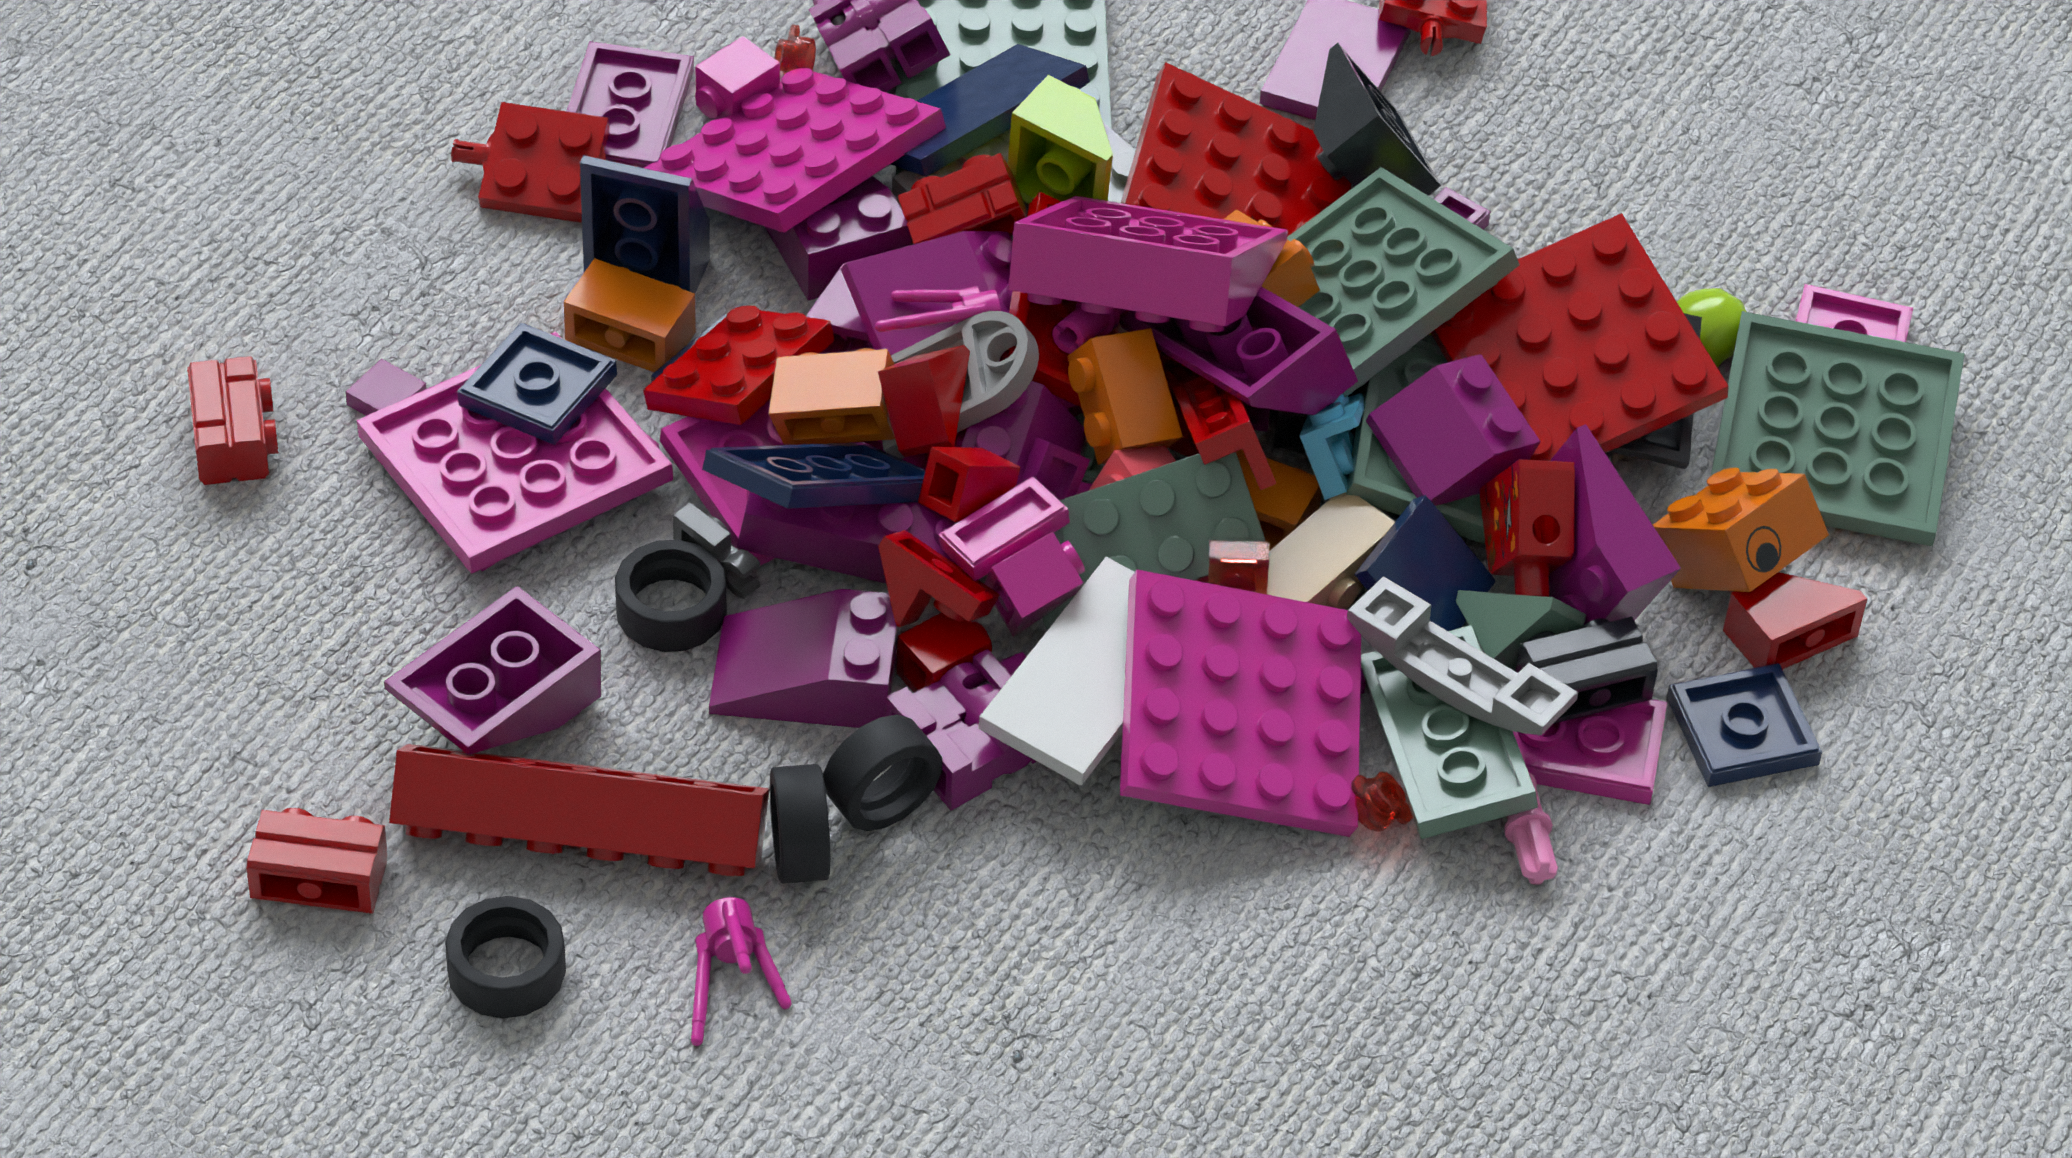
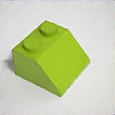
(1059, 144)

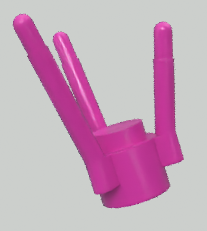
(963, 302)
(732, 938)

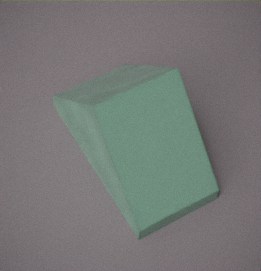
(1512, 619)

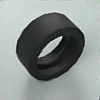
(670, 629)
(865, 755)
(800, 823)
(500, 919)

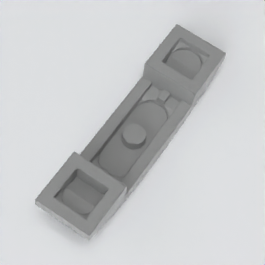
(1453, 670)

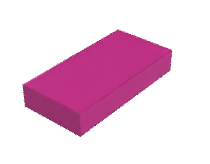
(1003, 527)

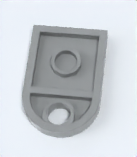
(989, 382)

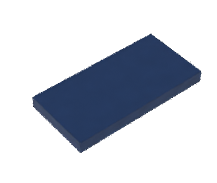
(982, 103)
(818, 474)

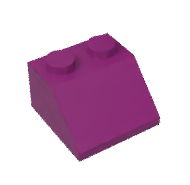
(1016, 427)
(1453, 430)

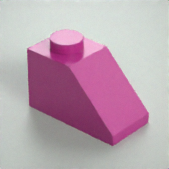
(1035, 581)

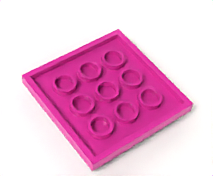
(798, 147)
(501, 488)
(1241, 704)

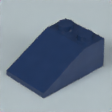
(644, 222)

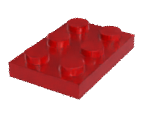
(734, 364)

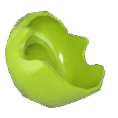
(1719, 322)

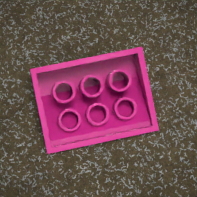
(1142, 261)

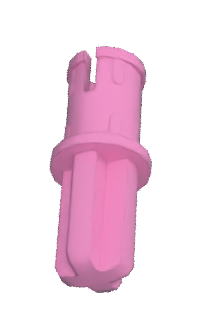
(1530, 836)

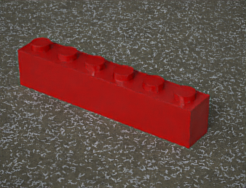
(579, 807)

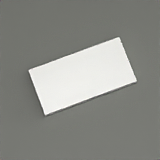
(1070, 688)

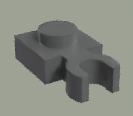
(711, 534)

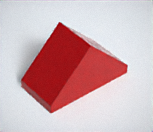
(925, 398)

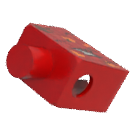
(1529, 522)

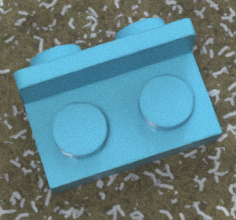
(1330, 442)

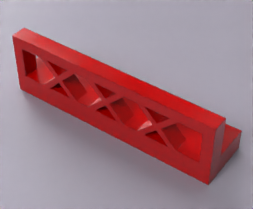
(1221, 426)

